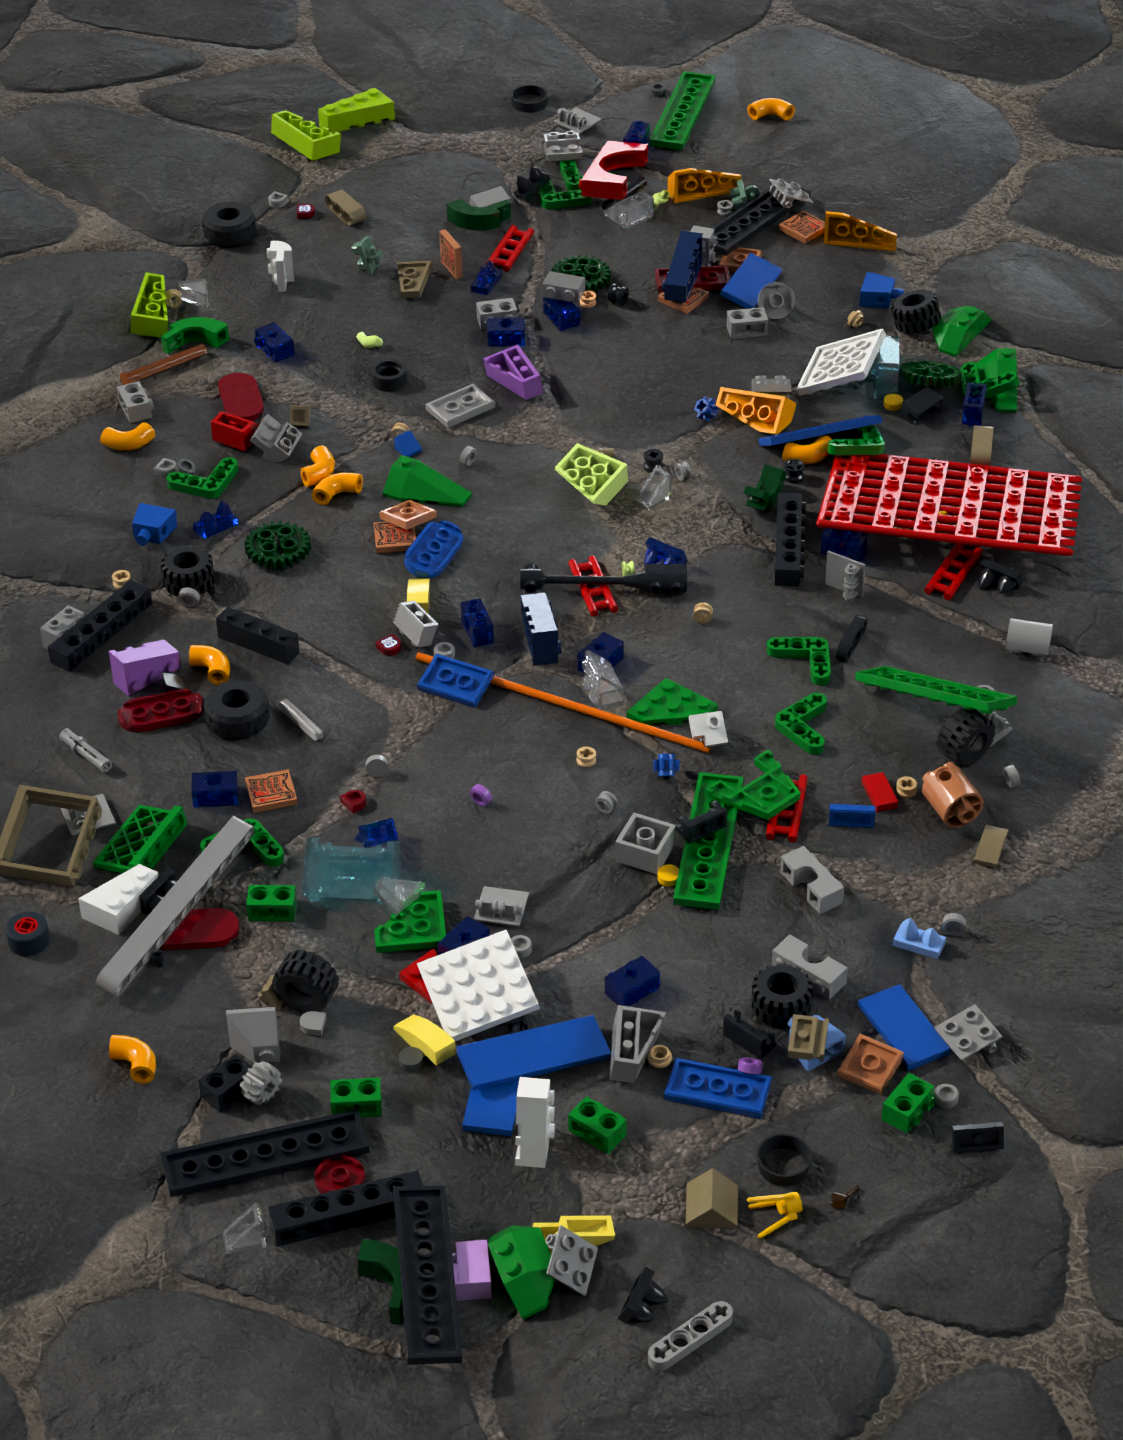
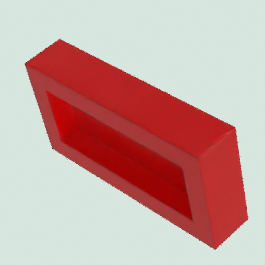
(880, 792)

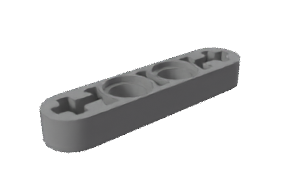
(687, 1333)

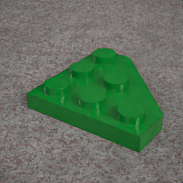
(669, 704)
(414, 928)

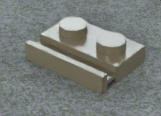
(808, 1037)

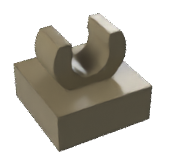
(299, 415)
(269, 995)

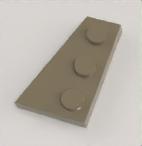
(413, 277)

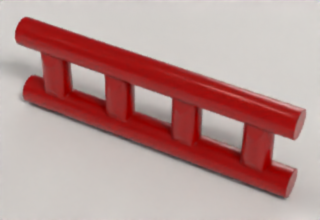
(507, 241)
(956, 579)
(587, 594)
(794, 816)

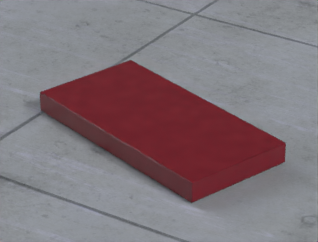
(708, 278)

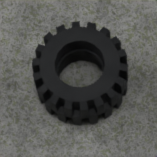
(916, 311)
(187, 568)
(966, 737)
(305, 981)
(781, 993)

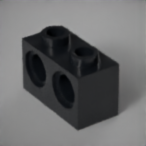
(222, 1084)

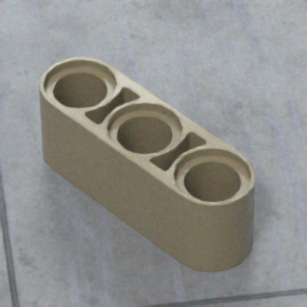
(345, 207)
(981, 445)

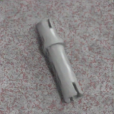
(71, 739)

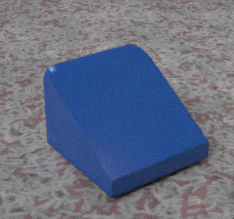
(407, 444)

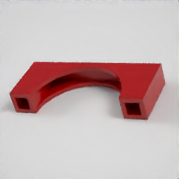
(613, 155)

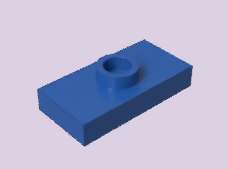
(851, 815)

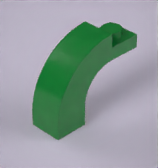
(195, 330)

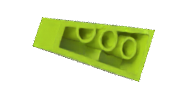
(356, 111)
(305, 136)
(150, 308)

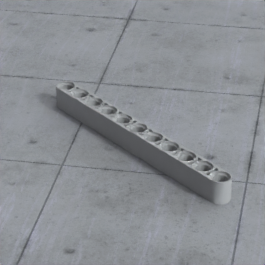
(174, 907)

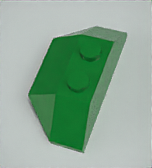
(959, 328)
(523, 1264)

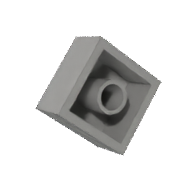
(645, 843)

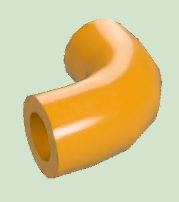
(771, 106)
(127, 440)
(807, 453)
(322, 468)
(336, 484)
(213, 659)
(137, 1053)

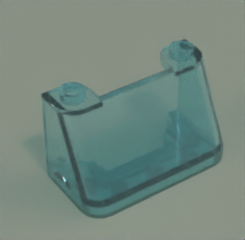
(347, 871)

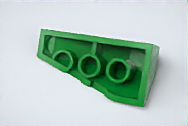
(997, 363)
(417, 481)

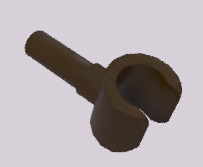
(840, 1200)

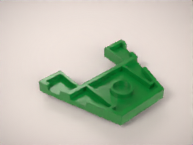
(764, 795)

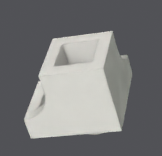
(709, 728)

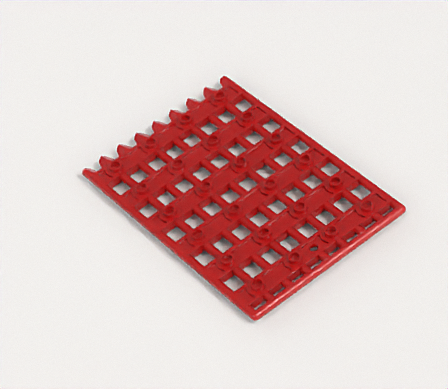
(855, 474)

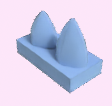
(919, 941)

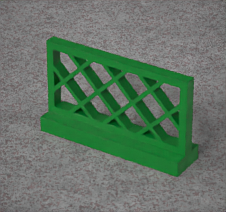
(152, 846)

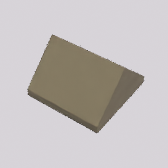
(712, 1201)

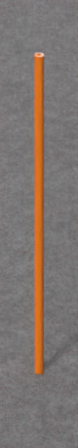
(589, 710)

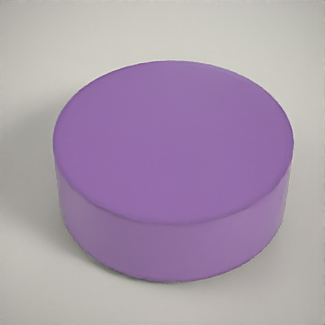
(480, 795)
(750, 1065)

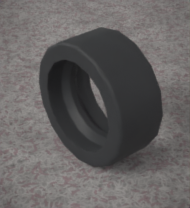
(389, 366)

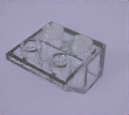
(632, 210)
(601, 682)

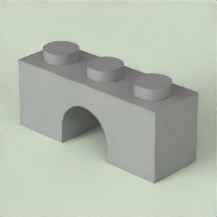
(823, 889)
(826, 976)

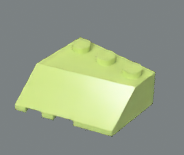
(593, 473)

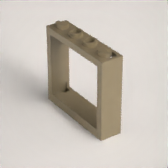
(24, 797)

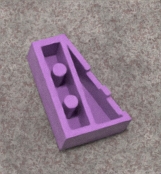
(514, 372)
(143, 665)

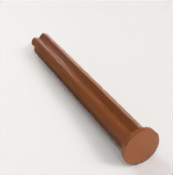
(163, 364)

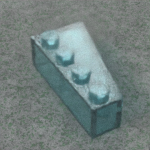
(886, 368)

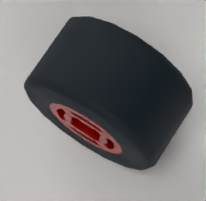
(27, 933)

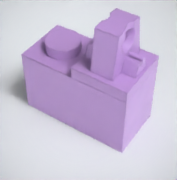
(472, 1270)

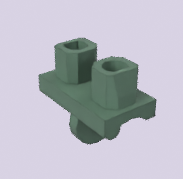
(742, 195)
(369, 255)

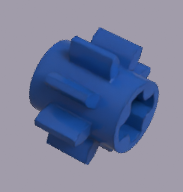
(706, 408)
(666, 765)

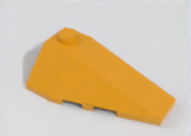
(698, 184)
(852, 232)
(759, 410)

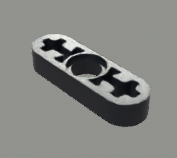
(851, 637)

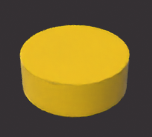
(893, 402)
(667, 875)

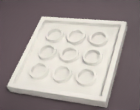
(841, 362)
(478, 986)

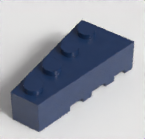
(684, 267)
(540, 628)

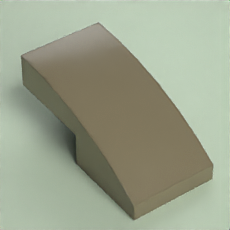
(991, 846)

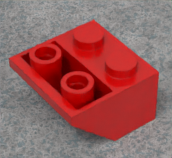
(233, 430)

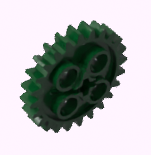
(595, 272)
(930, 373)
(292, 541)

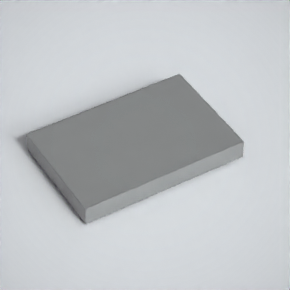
(460, 405)

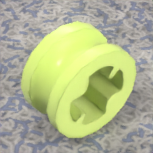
(628, 568)

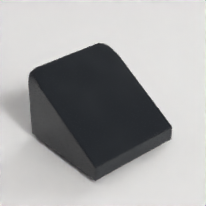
(173, 682)

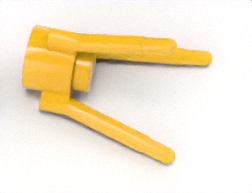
(786, 1204)

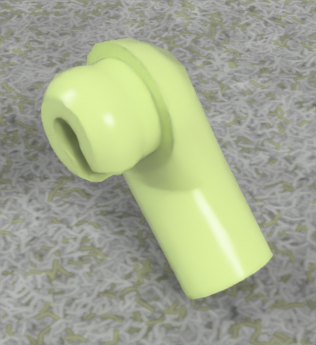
(660, 198)
(369, 341)

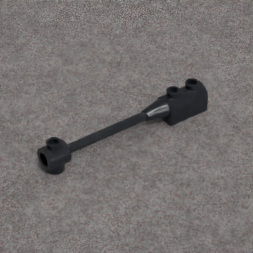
(655, 579)

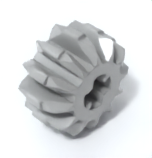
(260, 1082)

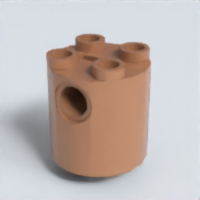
(952, 795)

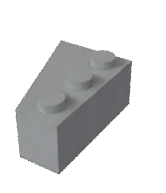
(632, 1039)

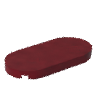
(241, 395)
(160, 710)
(203, 930)

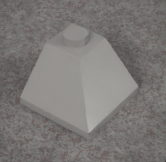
(254, 1033)

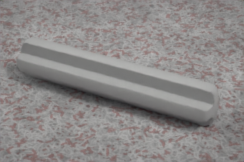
(301, 720)

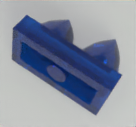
(486, 279)
(211, 524)
(658, 550)
(377, 833)

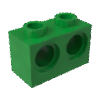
(271, 903)
(357, 1094)
(908, 1103)
(597, 1125)

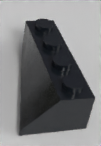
(257, 635)

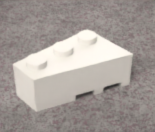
(117, 901)
(534, 1121)

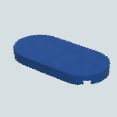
(433, 549)

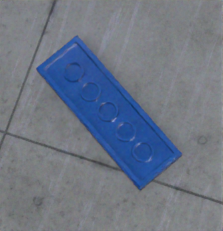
(820, 430)
(533, 1052)

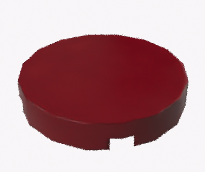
(339, 1174)

